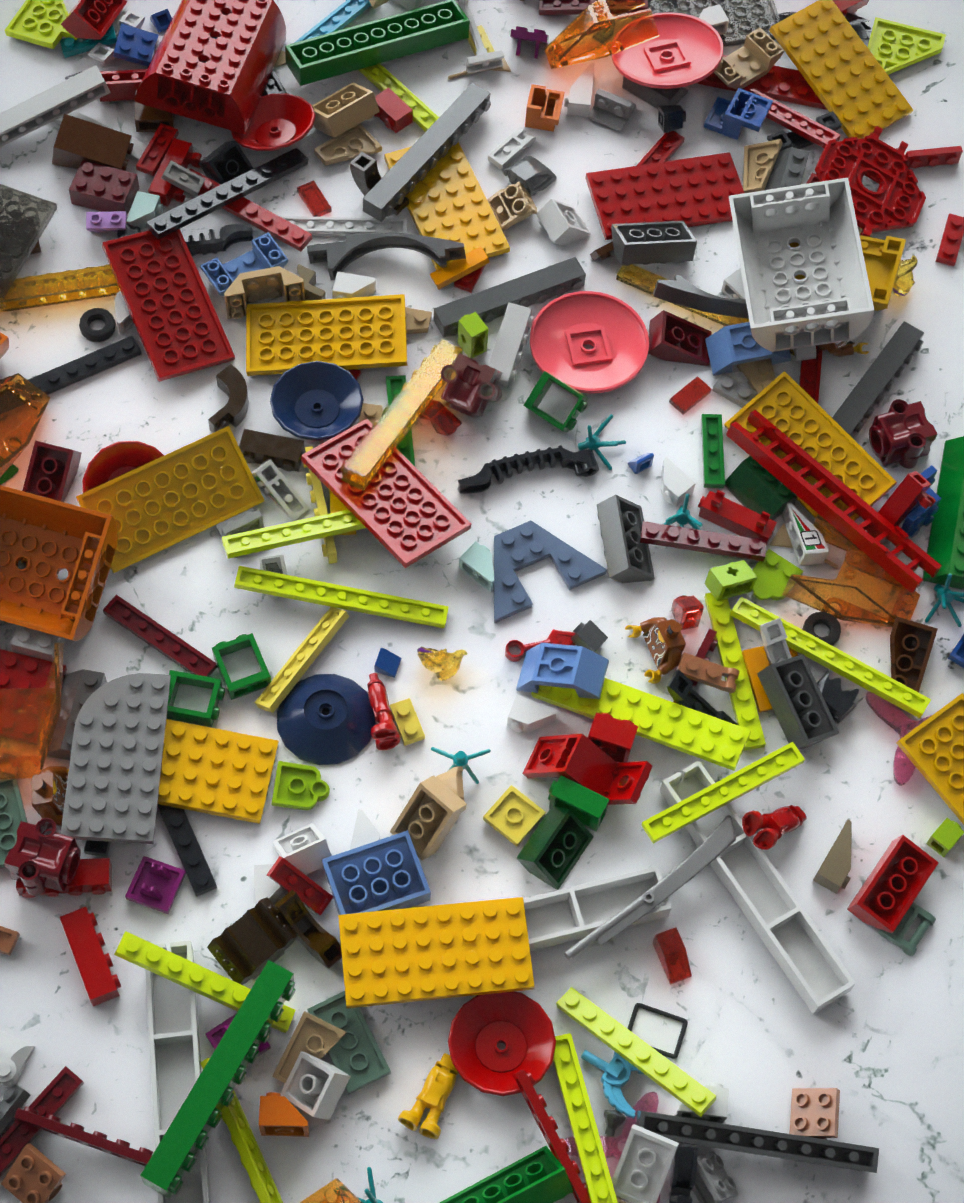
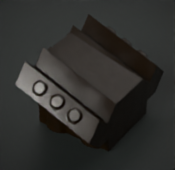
(252, 941)

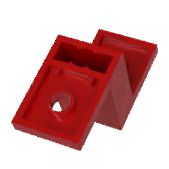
(589, 766)

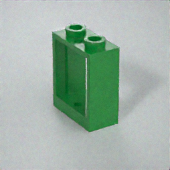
(540, 391)
(250, 683)
(192, 716)
(583, 802)

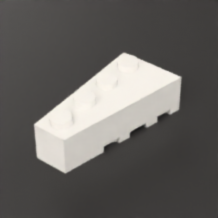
(510, 342)

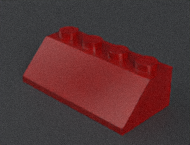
(92, 18)
(893, 885)

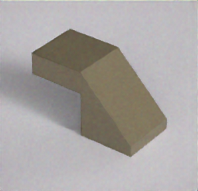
(309, 278)

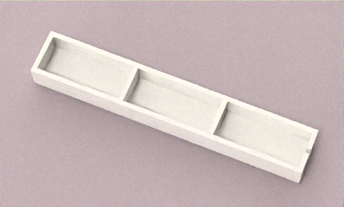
(765, 900)
(583, 908)
(175, 1064)

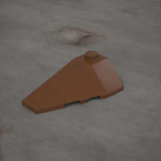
(910, 651)

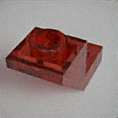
(441, 418)

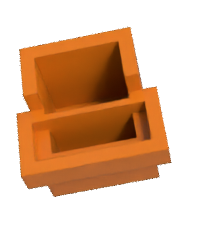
(543, 108)

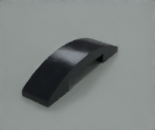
(796, 141)
(683, 694)

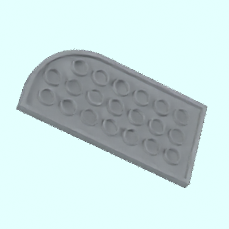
(117, 761)

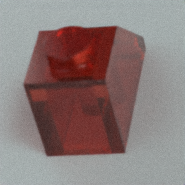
(687, 611)
(672, 955)

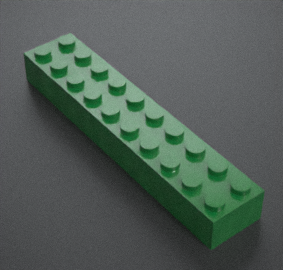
(376, 42)
(218, 1079)

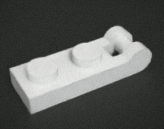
(511, 148)

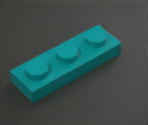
(74, 47)

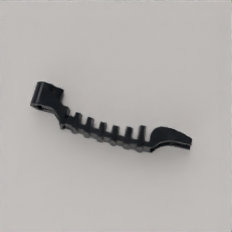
(228, 236)
(581, 462)
(683, 1174)

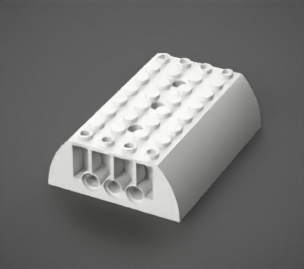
(835, 294)

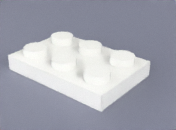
(643, 1166)

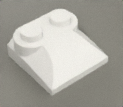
(13, 1058)

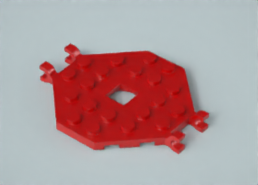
(897, 197)

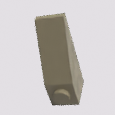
(837, 863)

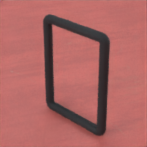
(666, 1014)

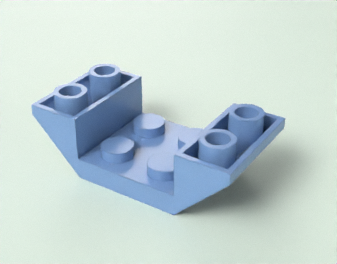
(264, 255)
(736, 346)
(563, 667)

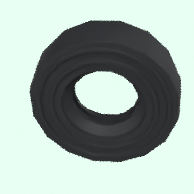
(97, 314)
(826, 619)

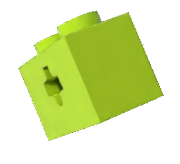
(472, 335)
(730, 580)

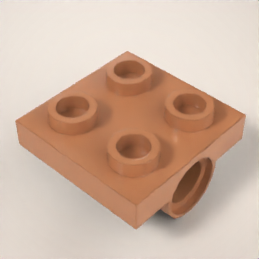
(815, 1112)
(33, 1177)

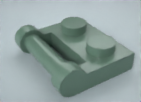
(897, 936)

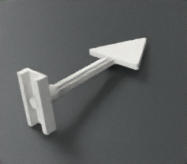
(483, 59)

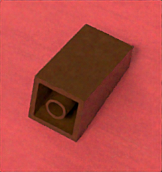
(90, 142)

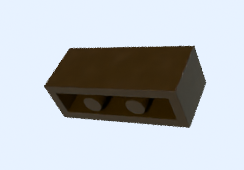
(261, 447)

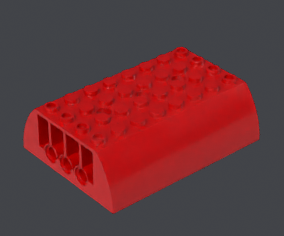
(236, 64)

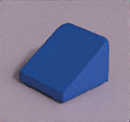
(161, 20)
(641, 463)
(387, 663)

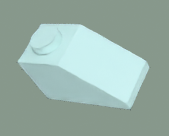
(144, 208)
(478, 565)

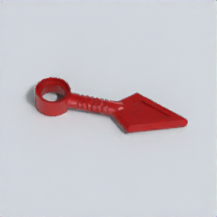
(555, 637)

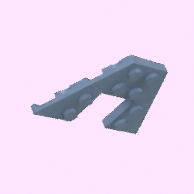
(524, 547)

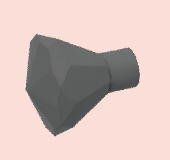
(613, 1121)

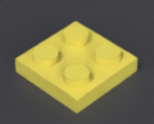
(514, 815)

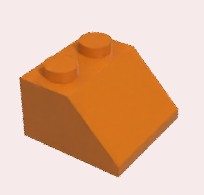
(280, 1117)

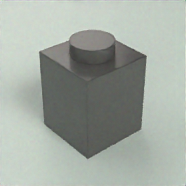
(588, 636)

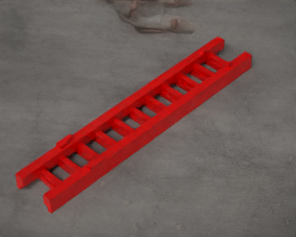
(825, 506)

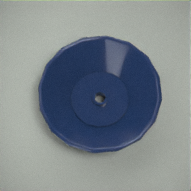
(315, 386)
(328, 737)

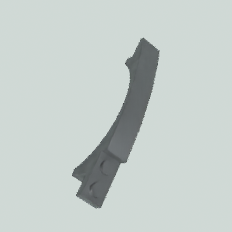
(341, 254)
(685, 294)

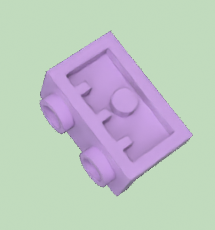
(106, 221)

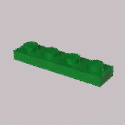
(712, 451)

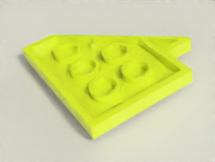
(40, 23)
(902, 45)

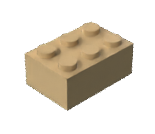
(344, 109)
(429, 816)

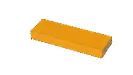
(460, 268)
(756, 661)

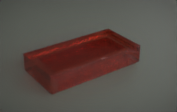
(314, 199)
(690, 395)

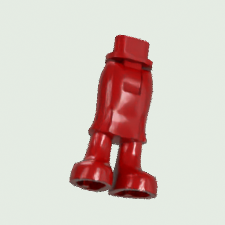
(386, 731)
(773, 824)

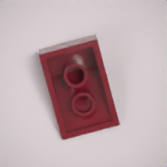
(677, 340)
(51, 471)

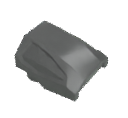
(530, 174)

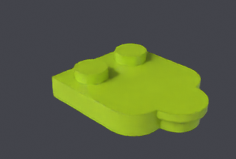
(773, 576)
(298, 786)

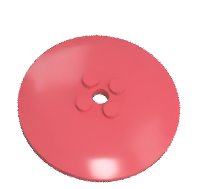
(688, 42)
(592, 319)

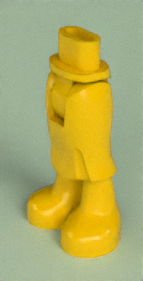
(432, 1096)

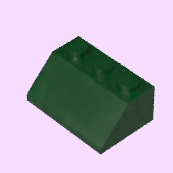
(759, 489)
(555, 846)

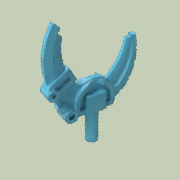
(615, 1076)

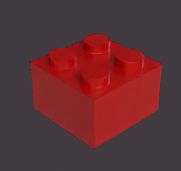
(613, 736)

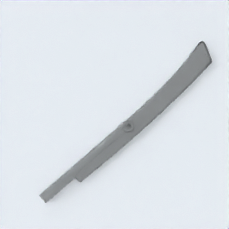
(710, 849)

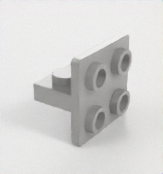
(611, 110)
(240, 523)
(712, 1181)

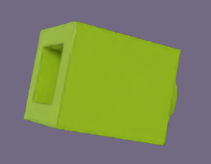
(945, 837)

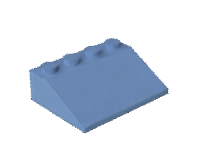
(377, 876)

